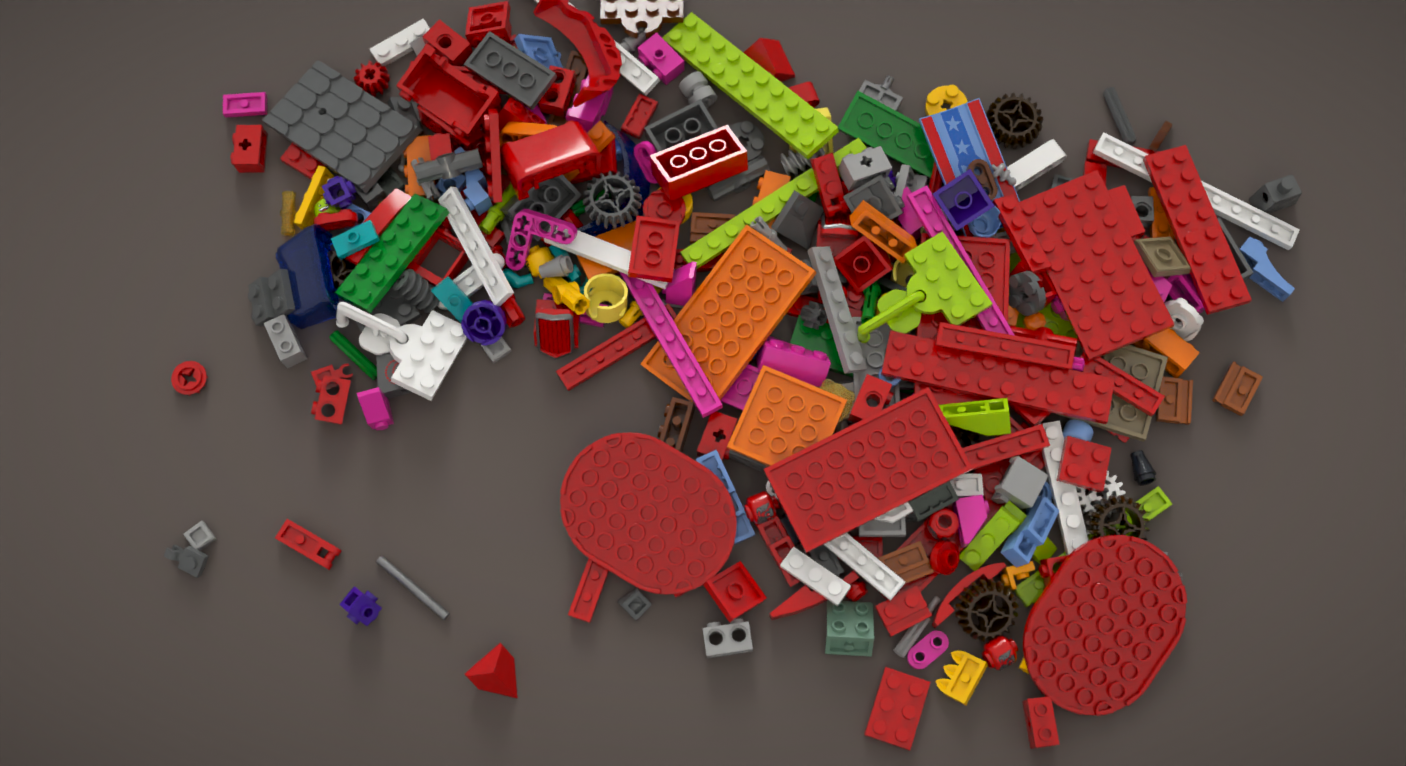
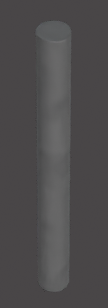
(412, 587)

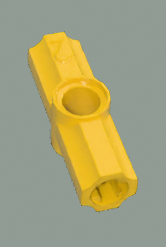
(567, 294)

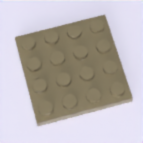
(1143, 366)

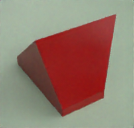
(495, 672)

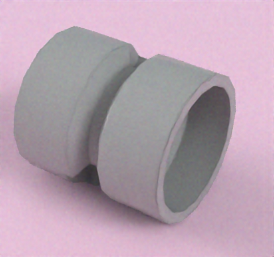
(696, 88)

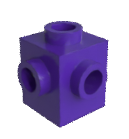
(332, 191)
(361, 606)

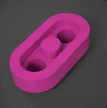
(643, 158)
(927, 649)

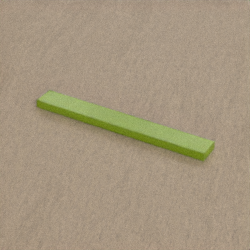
(1152, 503)

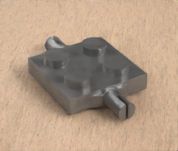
(882, 93)

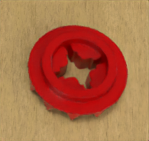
(188, 368)

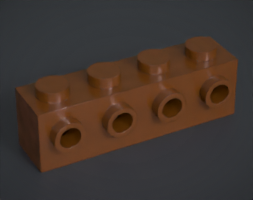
(677, 423)

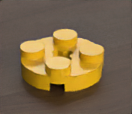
(944, 94)

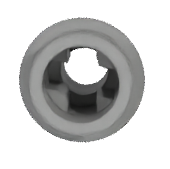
(556, 267)

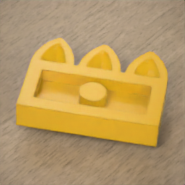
(963, 677)

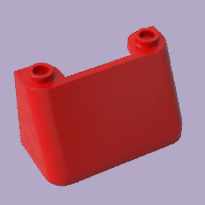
(447, 92)
(549, 156)

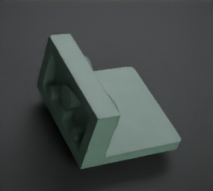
(850, 628)

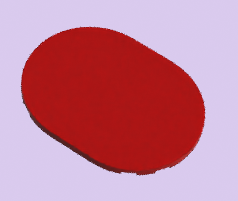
(648, 513)
(1105, 625)

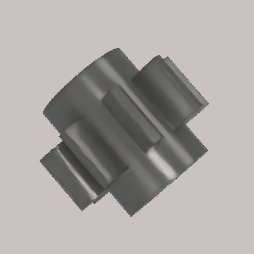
(813, 315)

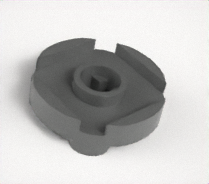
(754, 136)
(1026, 293)

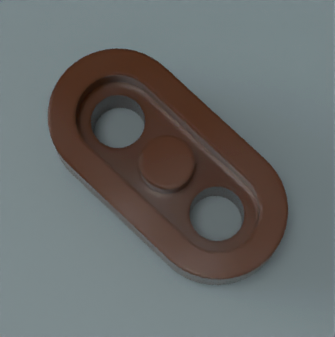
(985, 178)

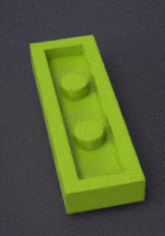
(989, 538)

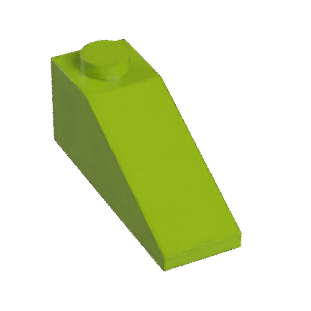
(982, 417)

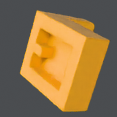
(1020, 573)

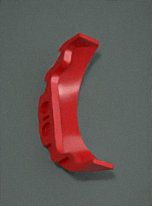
(591, 41)

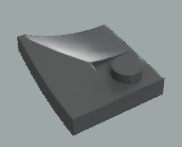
(798, 219)

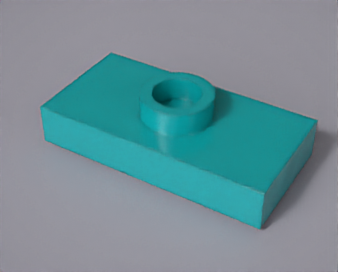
(355, 239)
(452, 297)

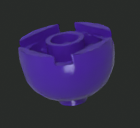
(484, 322)

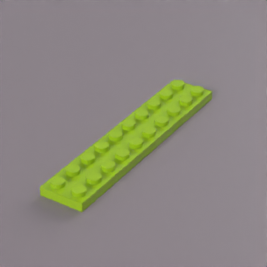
(751, 86)

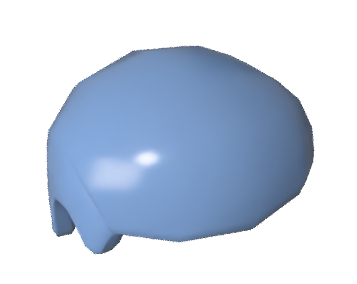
(986, 224)

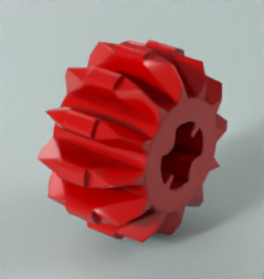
(372, 78)

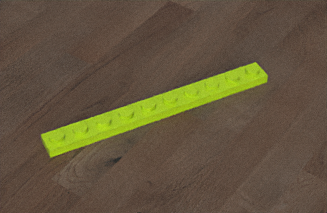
(768, 208)

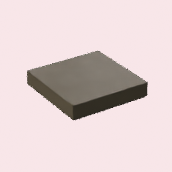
(1162, 256)

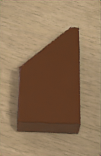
(1160, 136)

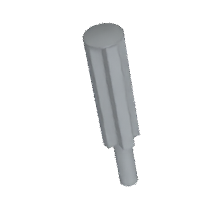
(913, 632)

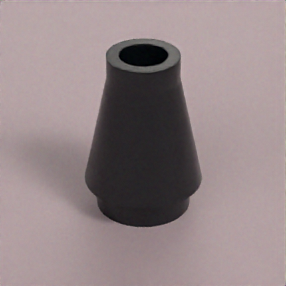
(1142, 469)

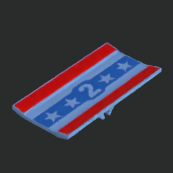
(958, 139)

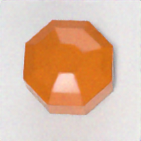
(1034, 321)

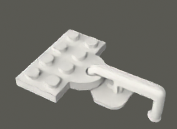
(422, 359)

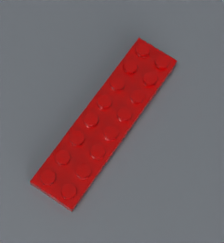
(1197, 229)

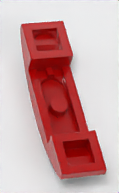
(945, 609)

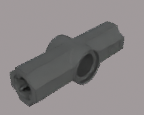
(448, 165)
(739, 182)

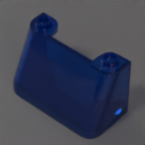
(309, 276)

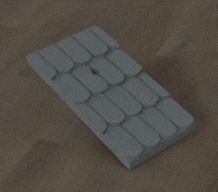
(342, 126)

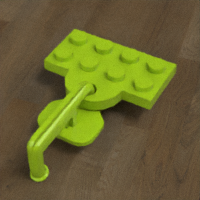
(938, 277)

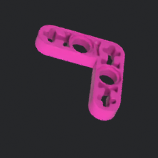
(534, 227)

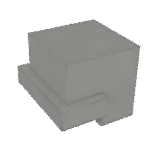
(1020, 484)

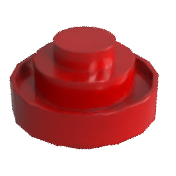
(945, 557)

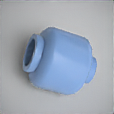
(1078, 429)

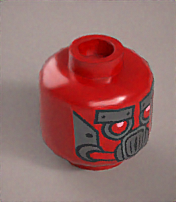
(761, 507)
(943, 524)
(1000, 653)

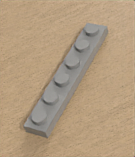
(837, 310)

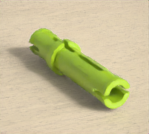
(494, 213)

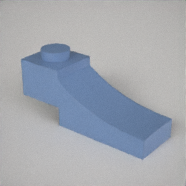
(475, 194)
(1263, 271)
(1031, 533)

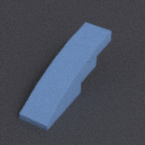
(714, 463)

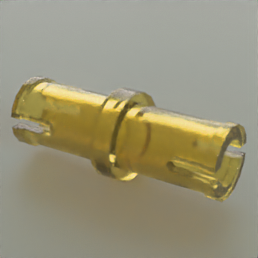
(288, 213)

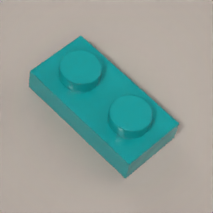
(574, 276)

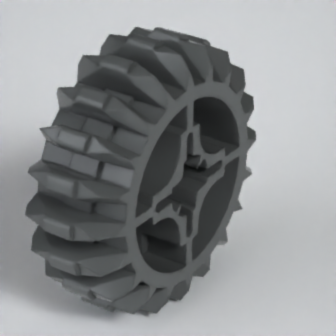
(597, 208)

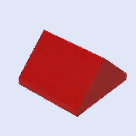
(771, 57)
(863, 263)

